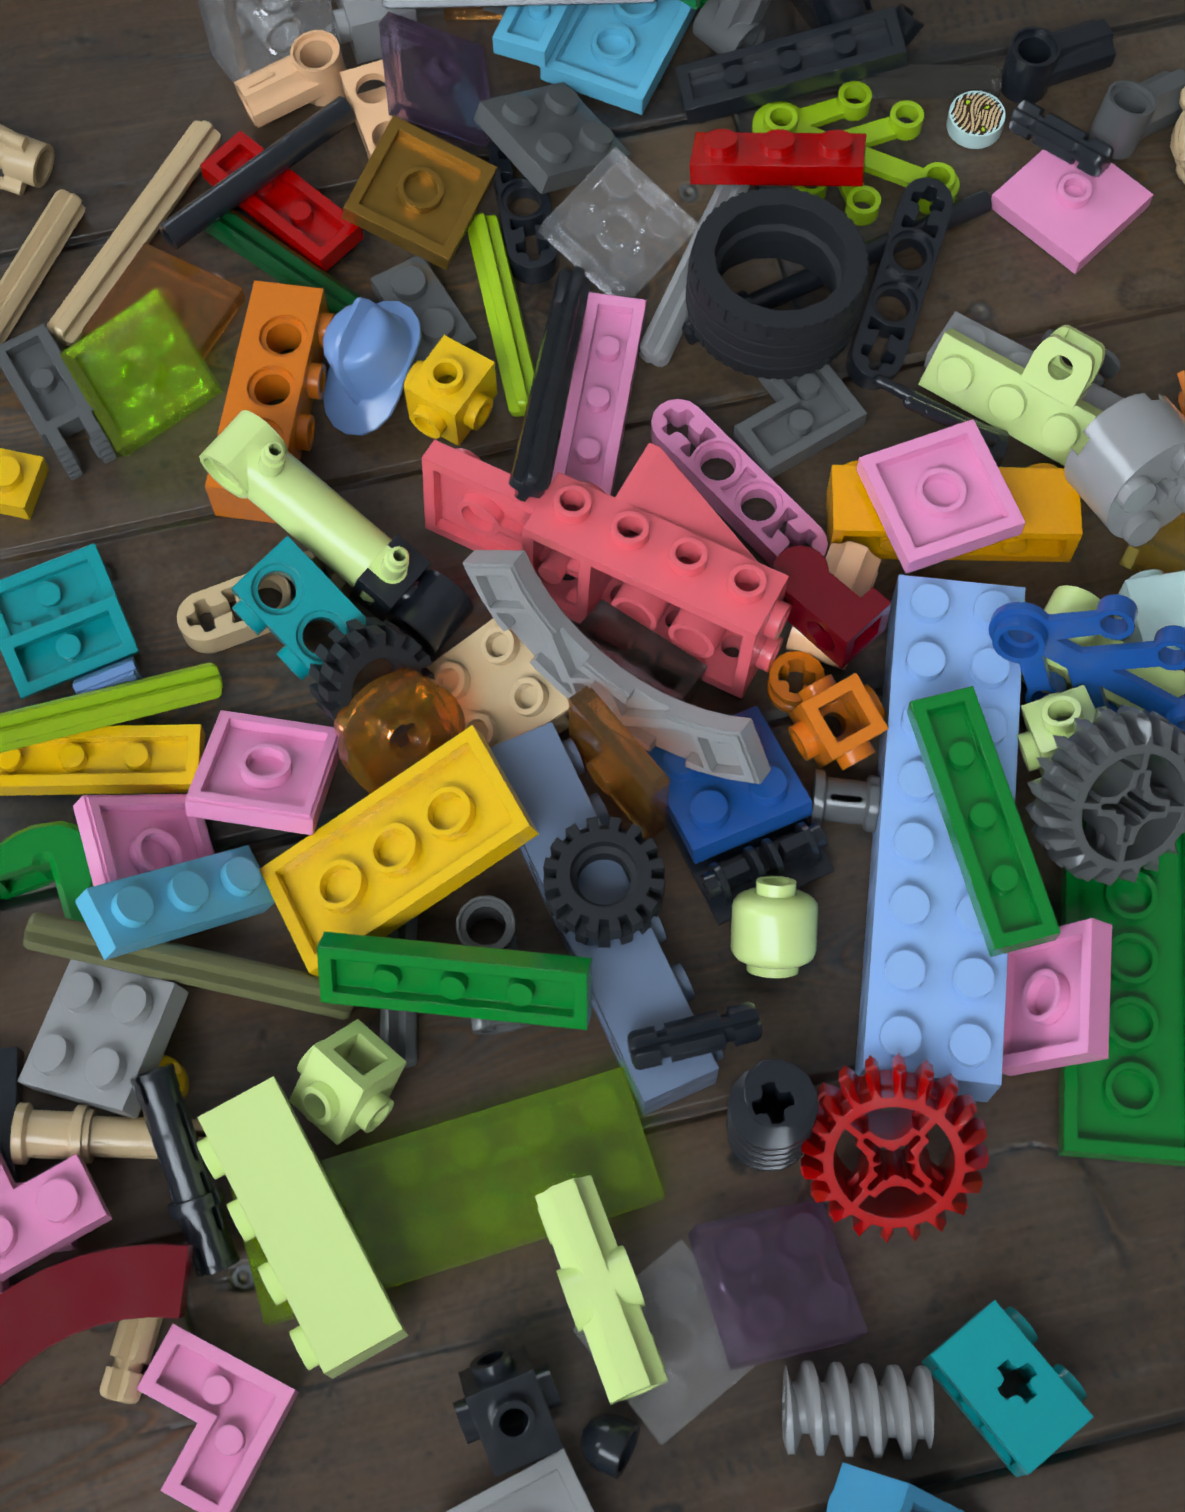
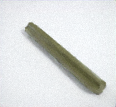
(185, 966)

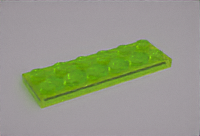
(474, 1180)

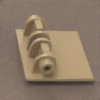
(499, 685)

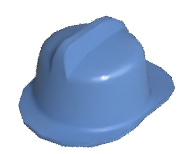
(369, 359)

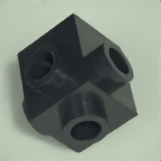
(508, 1408)

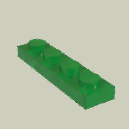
(982, 822)
(455, 980)

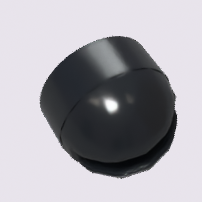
(609, 1443)

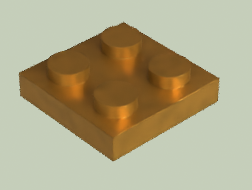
(419, 192)

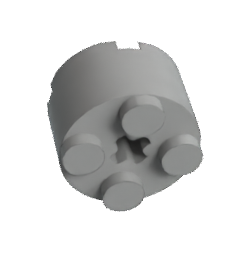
(1133, 467)

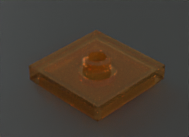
(198, 297)
(618, 762)

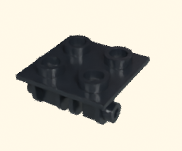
(787, 852)

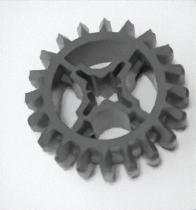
(1127, 807)

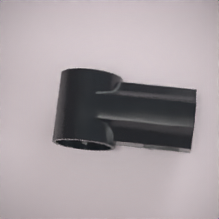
(1048, 58)

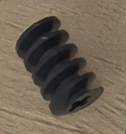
(790, 1099)

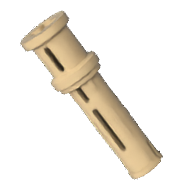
(79, 1132)

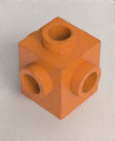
(855, 708)

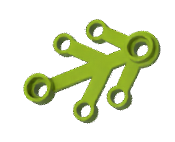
(877, 132)

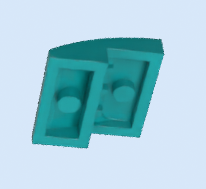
(61, 622)

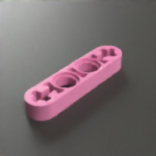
(745, 483)

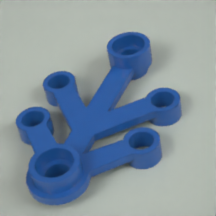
(1030, 635)

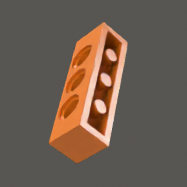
(275, 321)

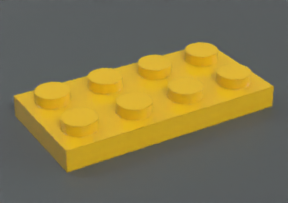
(400, 847)

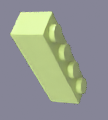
(301, 1228)

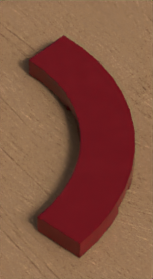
(90, 1293)

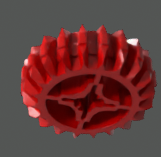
(869, 1188)

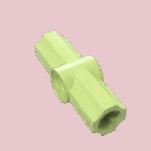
(601, 1289)

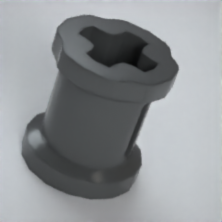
(861, 813)

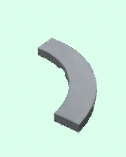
(569, 661)

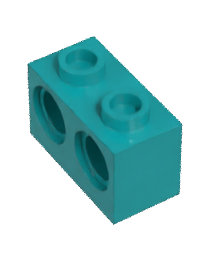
(314, 600)

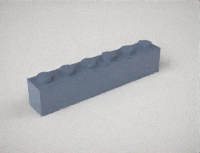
(629, 981)

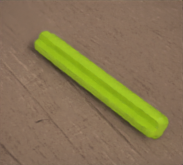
(502, 311)
(109, 706)

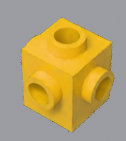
(450, 391)

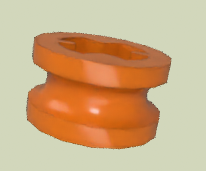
(791, 662)

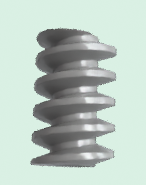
(857, 1408)

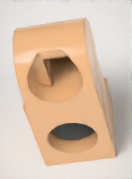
(369, 106)

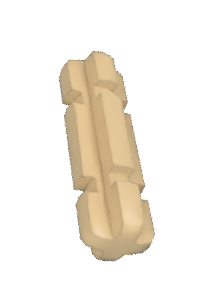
(131, 1348)

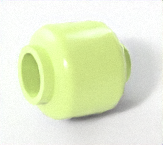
(774, 927)

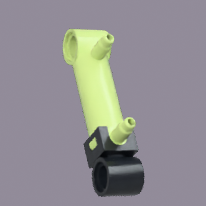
(384, 572)

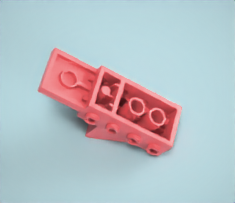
(647, 549)

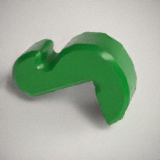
(44, 855)

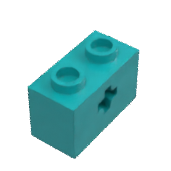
(1015, 1428)

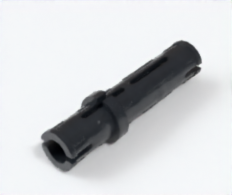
(189, 1183)

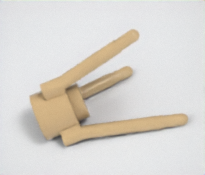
(23, 161)

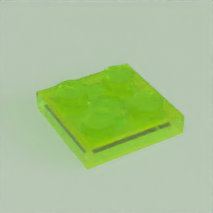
(141, 372)

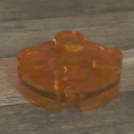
(382, 707)

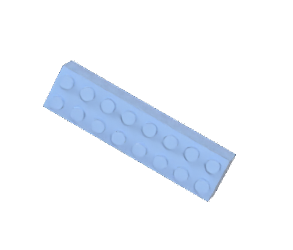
(925, 960)

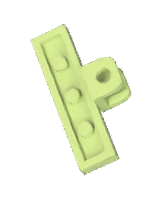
(1032, 403)

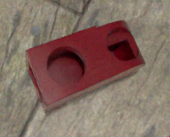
(827, 609)

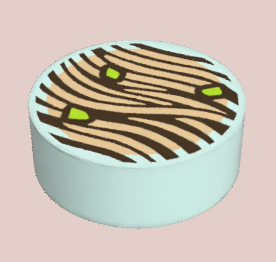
(975, 119)

